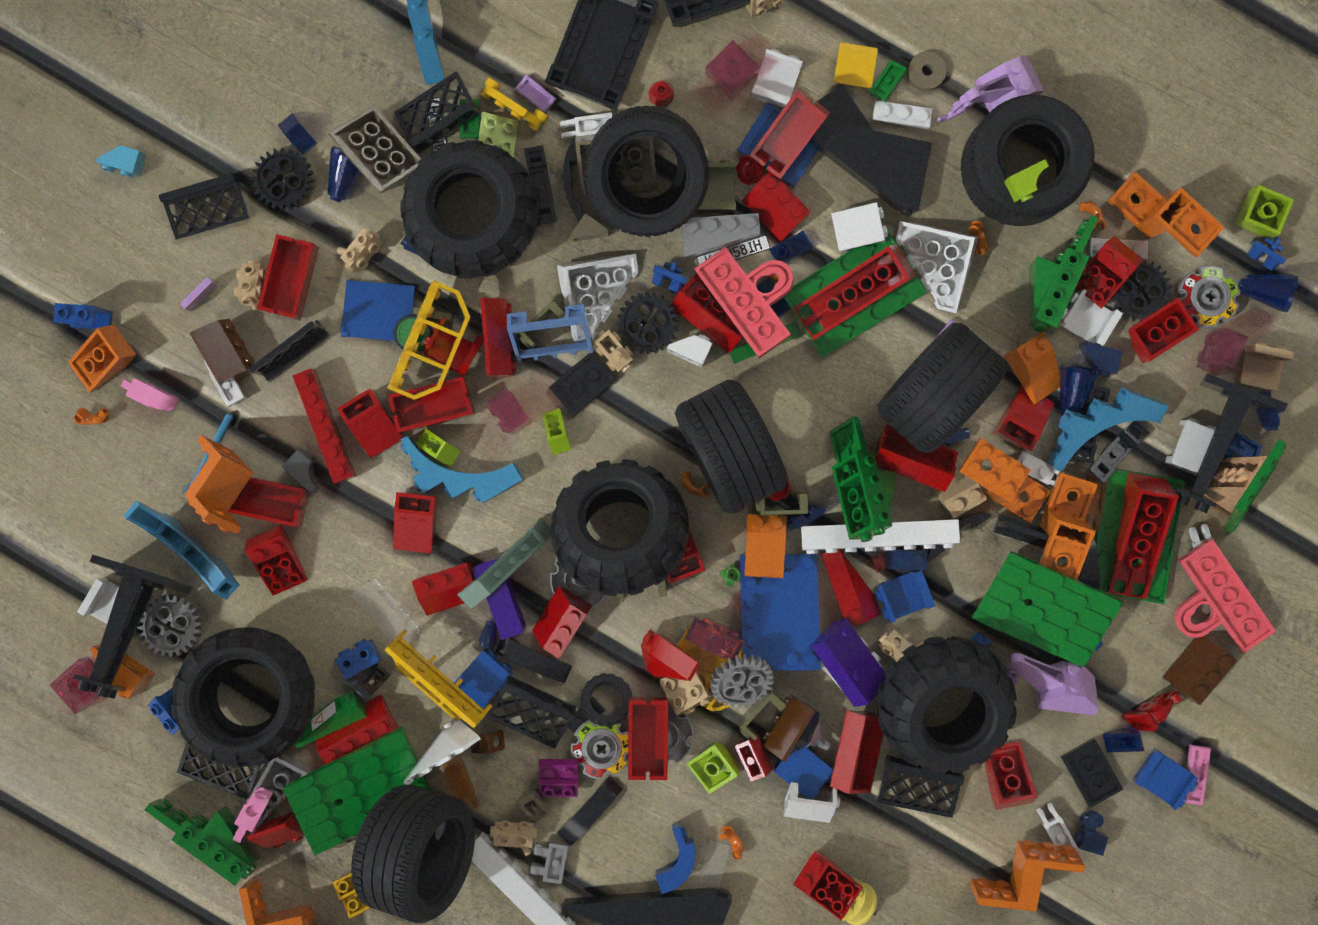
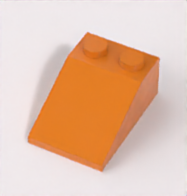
(101, 357)
(1035, 367)
(765, 546)
(130, 675)

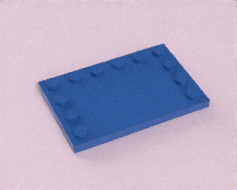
(782, 615)

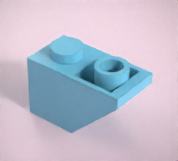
(123, 159)

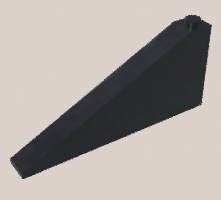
(881, 161)
(675, 907)

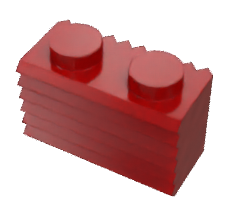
(754, 758)

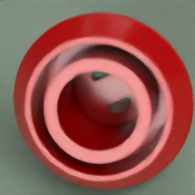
(664, 97)

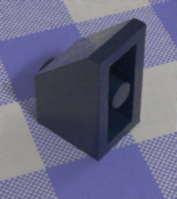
(1101, 358)
(906, 559)

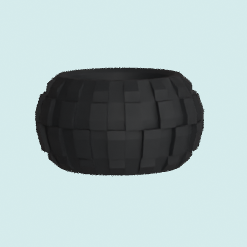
(494, 246)
(628, 567)
(926, 674)
(210, 730)

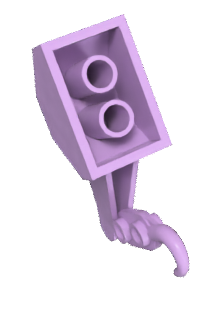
(998, 85)
(1058, 685)

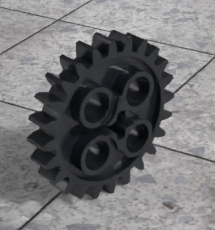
(275, 163)
(1153, 280)
(633, 314)

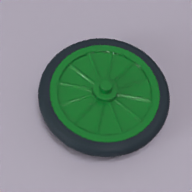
(403, 328)

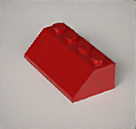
(706, 314)
(496, 338)
(351, 737)

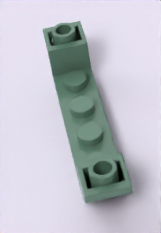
(506, 565)

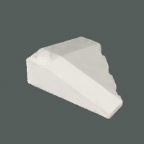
(941, 259)
(597, 286)
(449, 742)

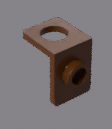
(485, 744)

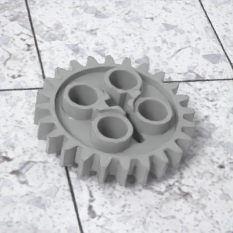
(177, 609)
(741, 681)

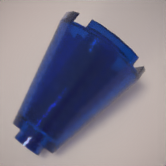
(342, 175)
(1270, 290)
(1075, 386)

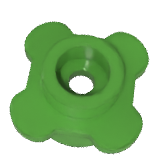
(726, 575)

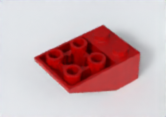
(1108, 271)
(1023, 420)
(370, 422)
(414, 522)
(275, 560)
(690, 563)
(828, 884)

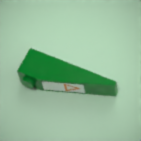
(336, 715)

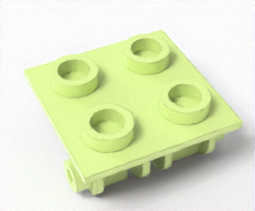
(498, 131)

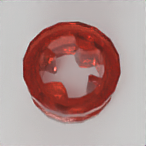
(878, 563)

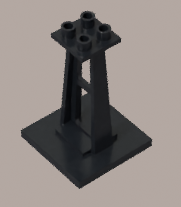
(1232, 415)
(128, 608)

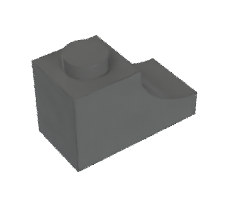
(301, 467)

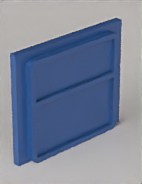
(757, 132)

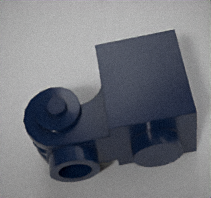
(1087, 837)

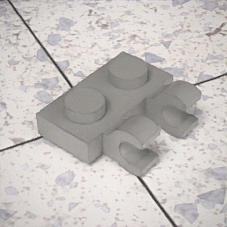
(555, 861)

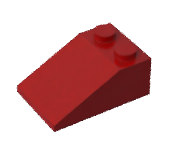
(1009, 777)
(277, 831)

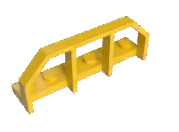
(418, 329)
(434, 682)

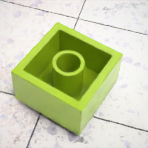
(1264, 212)

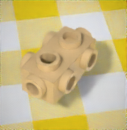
(360, 250)
(250, 283)
(618, 357)
(894, 644)
(514, 835)

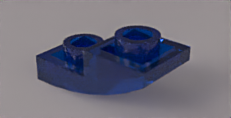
(791, 247)
(1268, 419)
(800, 520)

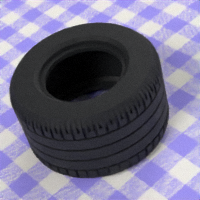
(984, 169)
(653, 214)
(942, 388)
(731, 446)
(413, 853)

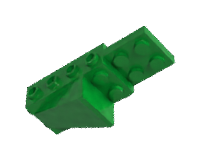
(1055, 281)
(861, 488)
(208, 841)

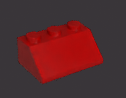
(776, 206)
(1161, 330)
(440, 589)
(560, 621)

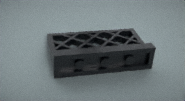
(447, 123)
(200, 189)
(290, 350)
(1021, 531)
(541, 701)
(900, 767)
(217, 782)

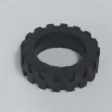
(603, 720)

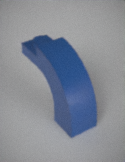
(677, 873)

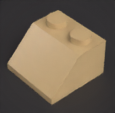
(960, 495)

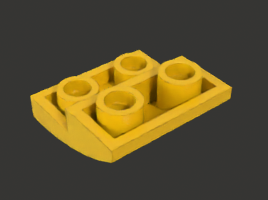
(855, 65)
(347, 894)

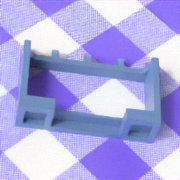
(573, 316)

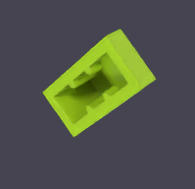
(1023, 183)
(556, 431)
(438, 447)

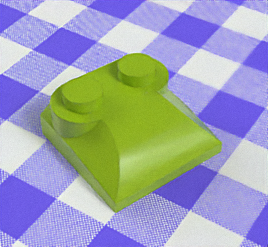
(714, 766)

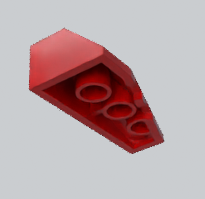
(852, 594)
(666, 658)

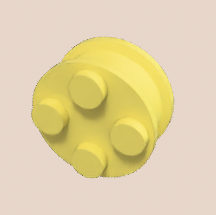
(863, 907)

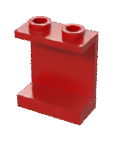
(441, 343)

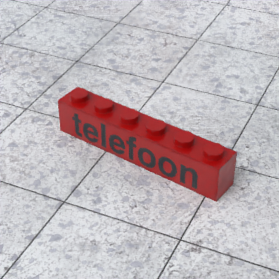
(324, 426)

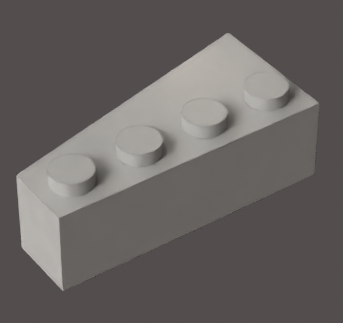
(716, 232)
(277, 775)

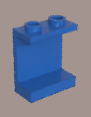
(82, 316)
(904, 595)
(484, 677)
(161, 707)
(806, 770)
(1166, 779)

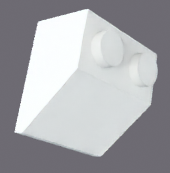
(692, 349)

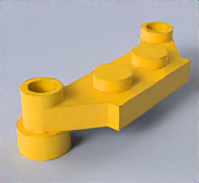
(491, 91)

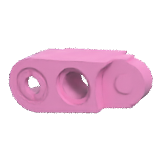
(150, 395)
(251, 812)

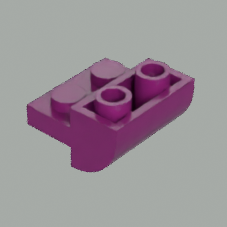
(558, 777)

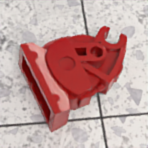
(1151, 713)

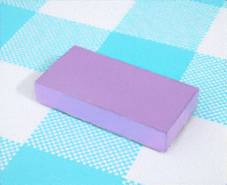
(535, 94)
(198, 294)

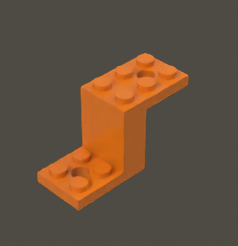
(1169, 213)
(1004, 480)
(218, 485)
(1066, 524)
(1026, 875)
(255, 908)

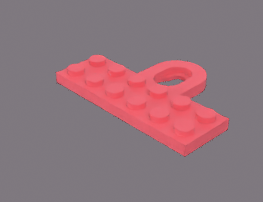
(744, 303)
(1226, 597)

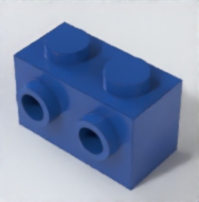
(358, 659)

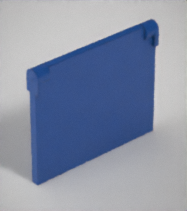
(375, 308)

